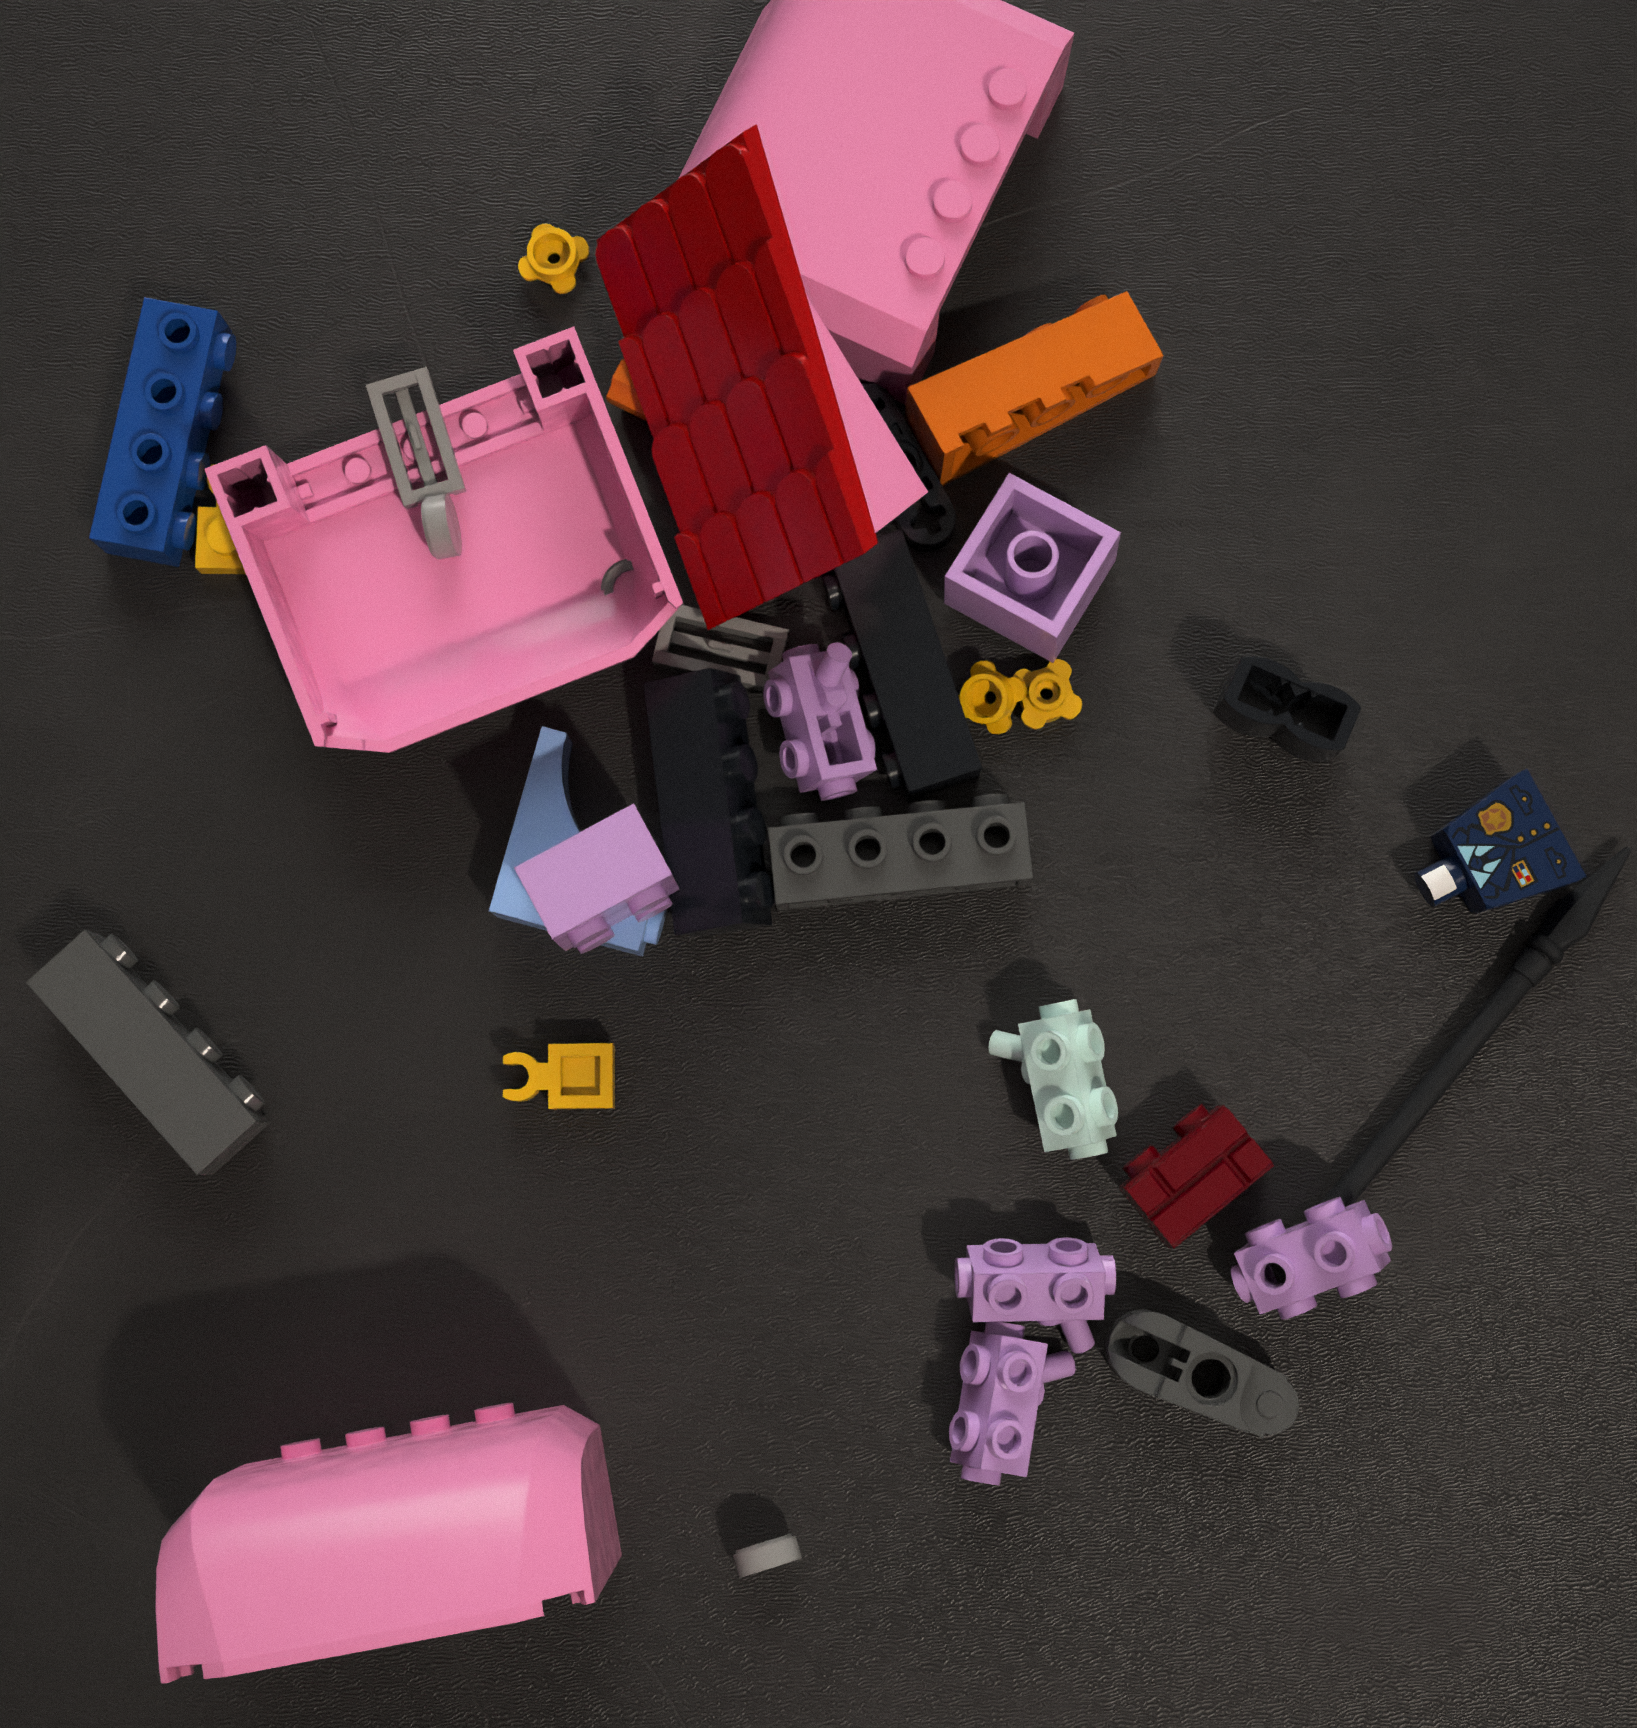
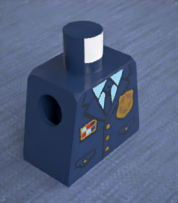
(1500, 851)

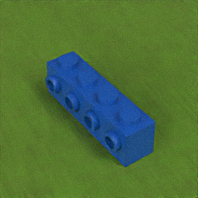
(163, 432)

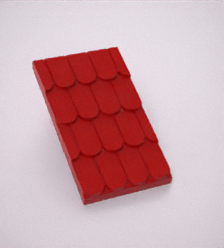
(747, 396)

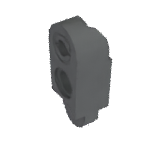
(1250, 1393)

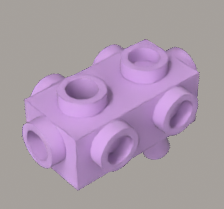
(821, 720)
(1327, 1251)
(1038, 1283)
(1001, 1401)

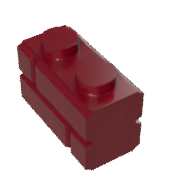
(1193, 1174)

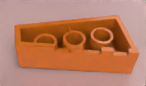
(1030, 385)

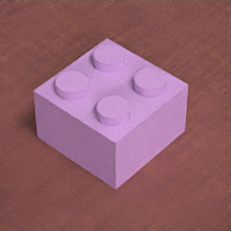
(1031, 567)
(598, 881)

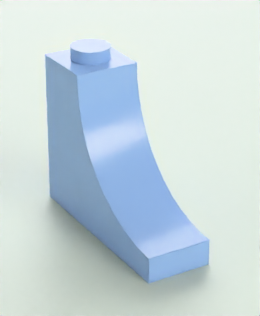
(543, 822)

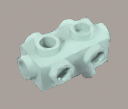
(1066, 1078)

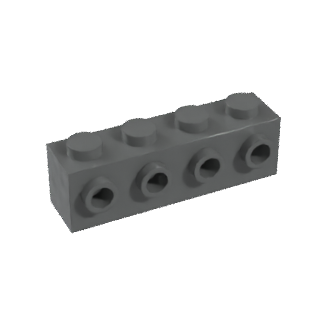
(900, 854)
(149, 1051)

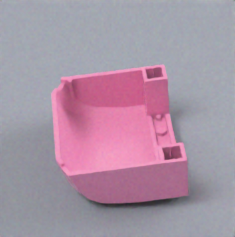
(888, 151)
(413, 645)
(386, 1541)

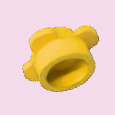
(548, 241)
(1007, 691)
(1063, 701)

